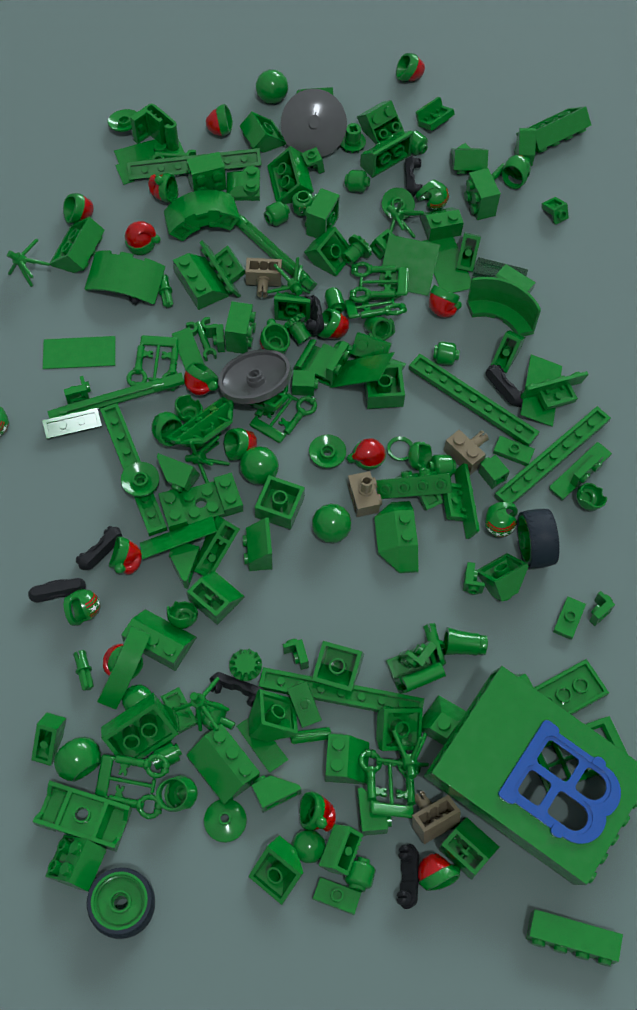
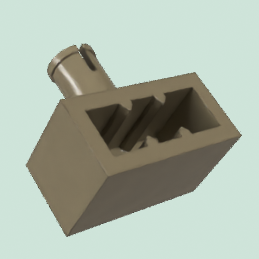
(263, 273)
(465, 449)
(364, 494)
(434, 818)

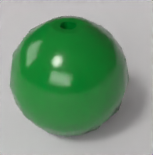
(271, 86)
(258, 464)
(331, 523)

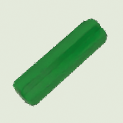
(311, 735)

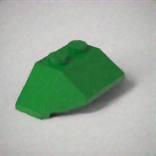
(204, 425)
(398, 536)

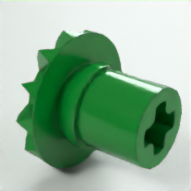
(353, 138)
(357, 249)
(297, 328)
(245, 665)

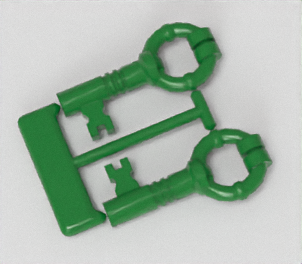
(402, 288)
(352, 309)
(142, 353)
(275, 434)
(105, 776)
(372, 791)

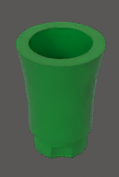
(464, 643)

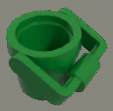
(379, 327)

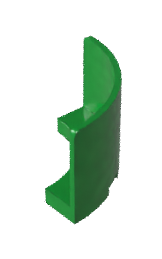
(200, 209)
(125, 275)
(504, 300)

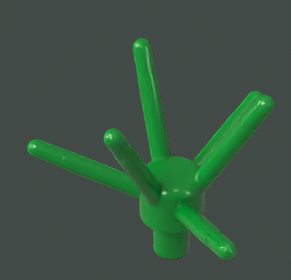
(398, 215)
(20, 260)
(294, 283)
(199, 457)
(200, 703)
(409, 761)

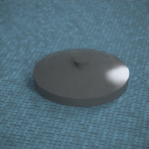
(314, 120)
(255, 376)

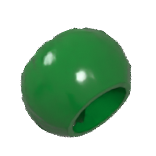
(77, 759)

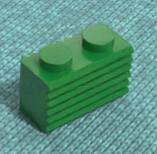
(341, 850)

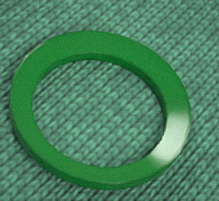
(395, 439)

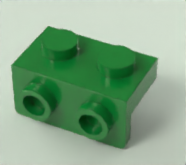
(433, 114)

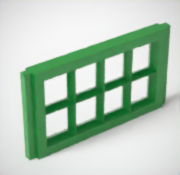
(612, 736)

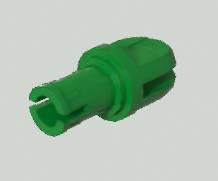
(433, 637)

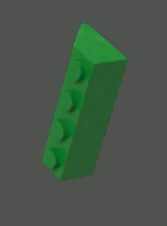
(560, 126)

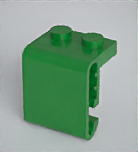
(157, 124)
(325, 361)
(413, 678)

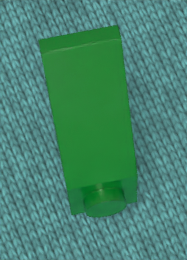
(215, 546)

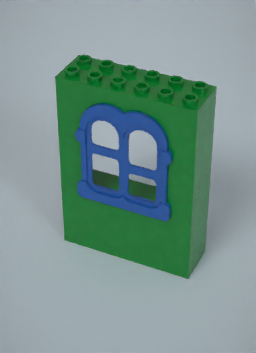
(501, 744)

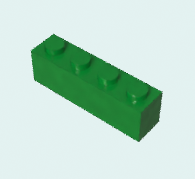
(574, 937)

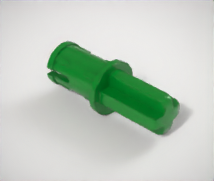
(166, 292)
(83, 670)

